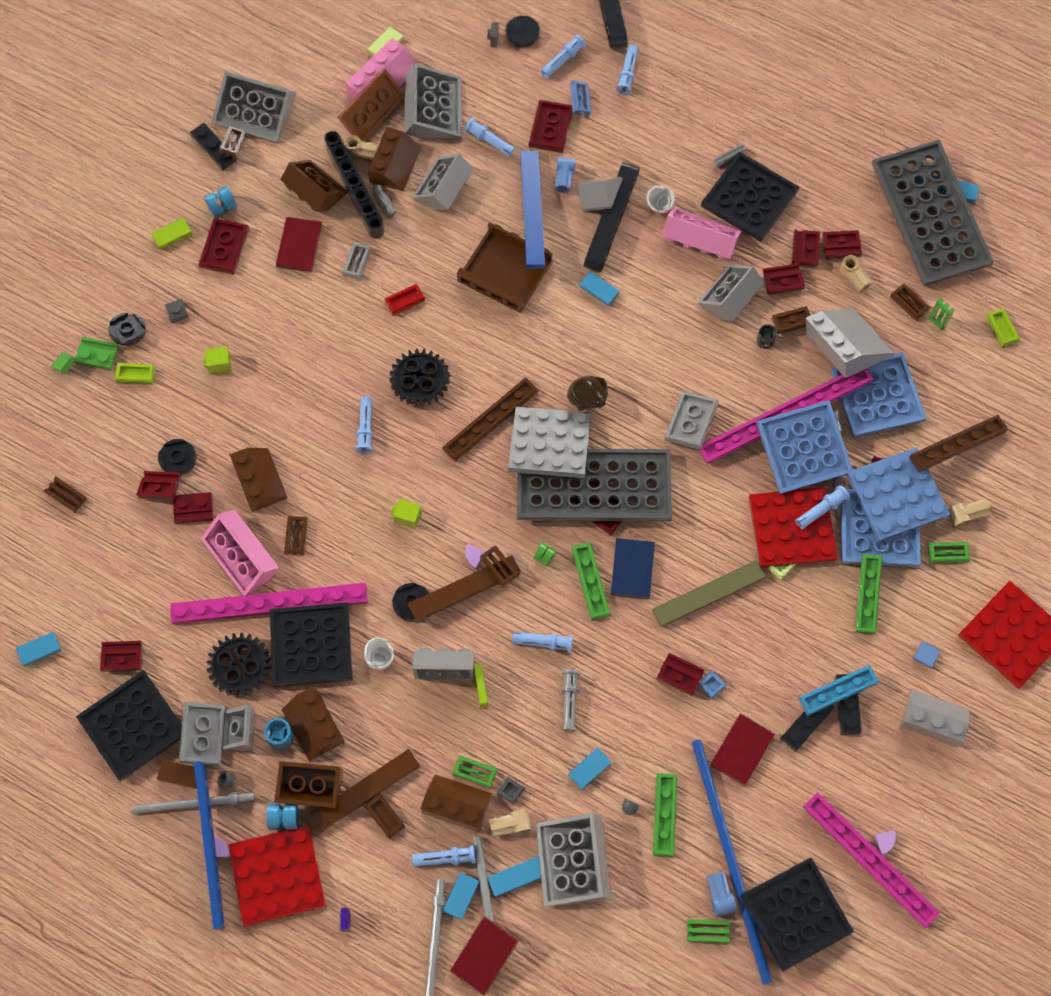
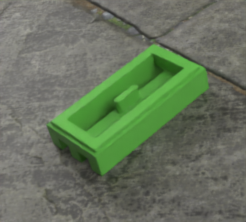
(939, 304)
(957, 559)
(472, 779)
(690, 930)

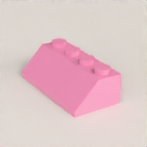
(391, 57)
(701, 233)
(239, 552)

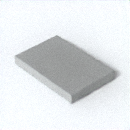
(691, 420)
(202, 733)

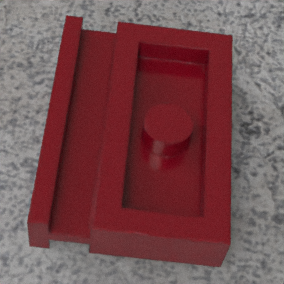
(841, 244)
(806, 248)
(783, 279)
(158, 485)
(193, 508)
(121, 656)
(680, 674)

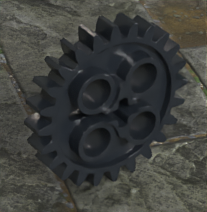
(416, 392)
(222, 672)

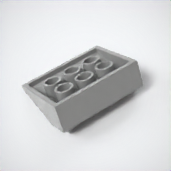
(432, 103)
(253, 106)
(847, 340)
(574, 860)

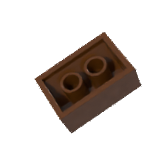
(394, 159)
(312, 185)
(258, 477)
(312, 723)
(308, 784)
(456, 803)

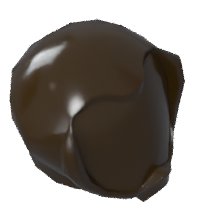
(588, 392)

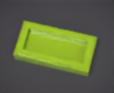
(171, 233)
(1002, 327)
(135, 373)
(481, 686)

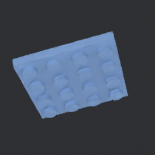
(884, 403)
(804, 447)
(897, 496)
(859, 539)

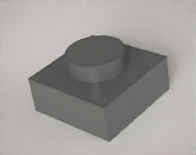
(493, 34)
(176, 310)

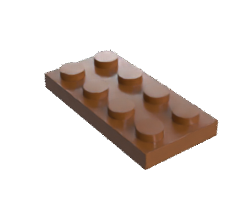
(372, 105)

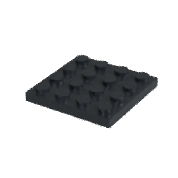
(750, 196)
(310, 644)
(131, 725)
(796, 914)

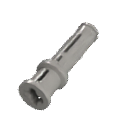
(570, 690)

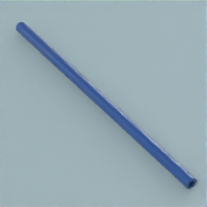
(731, 860)

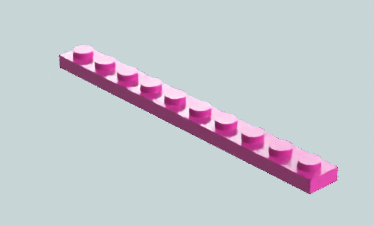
(749, 431)
(261, 603)

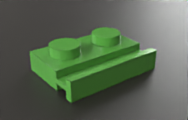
(96, 353)

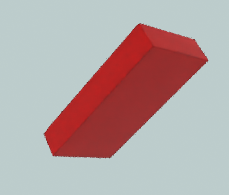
(404, 299)

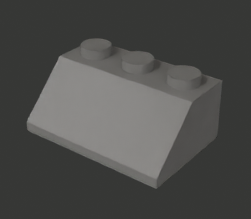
(443, 182)
(731, 292)
(443, 664)
(935, 718)

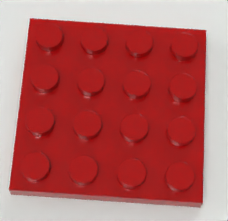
(781, 539)
(1011, 634)
(276, 875)

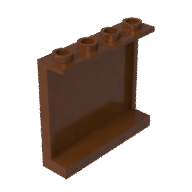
(500, 269)

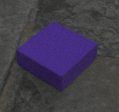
(345, 919)

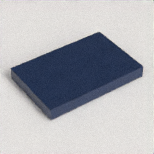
(632, 568)

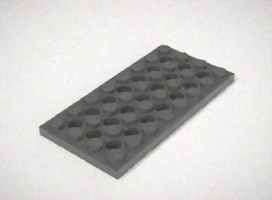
(909, 227)
(603, 511)

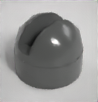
(226, 779)
(629, 807)

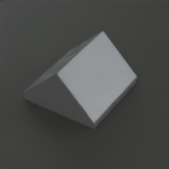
(598, 193)
(238, 729)

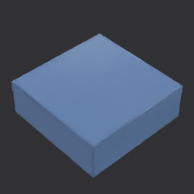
(926, 654)
(712, 685)

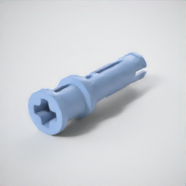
(569, 51)
(626, 76)
(483, 133)
(364, 431)
(829, 502)
(550, 641)
(455, 859)

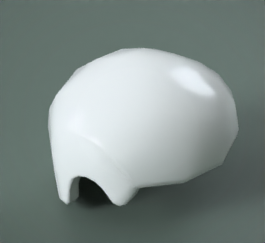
(660, 199)
(378, 653)

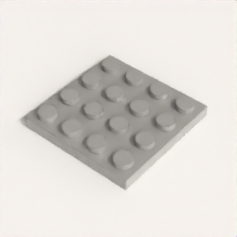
(549, 442)

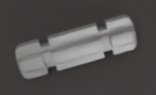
(729, 156)
(384, 200)

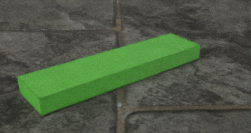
(590, 581)
(868, 594)
(665, 815)

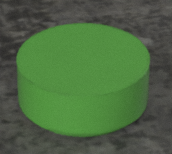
(541, 551)
(548, 556)

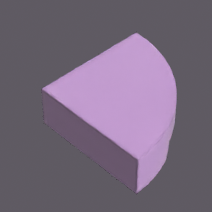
(473, 556)
(885, 841)
(222, 849)

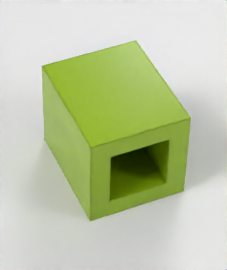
(217, 360)
(406, 513)

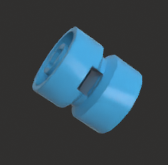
(226, 199)
(278, 734)
(282, 816)

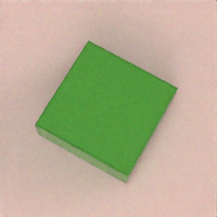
(63, 363)

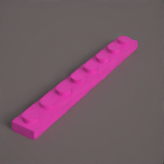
(871, 860)

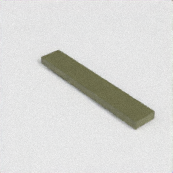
(708, 593)

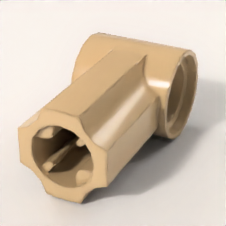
(362, 149)
(856, 274)
(965, 514)
(517, 823)

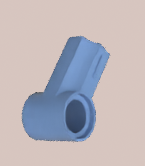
(564, 170)
(722, 899)

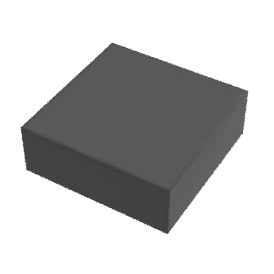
(510, 790)

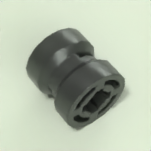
(766, 332)

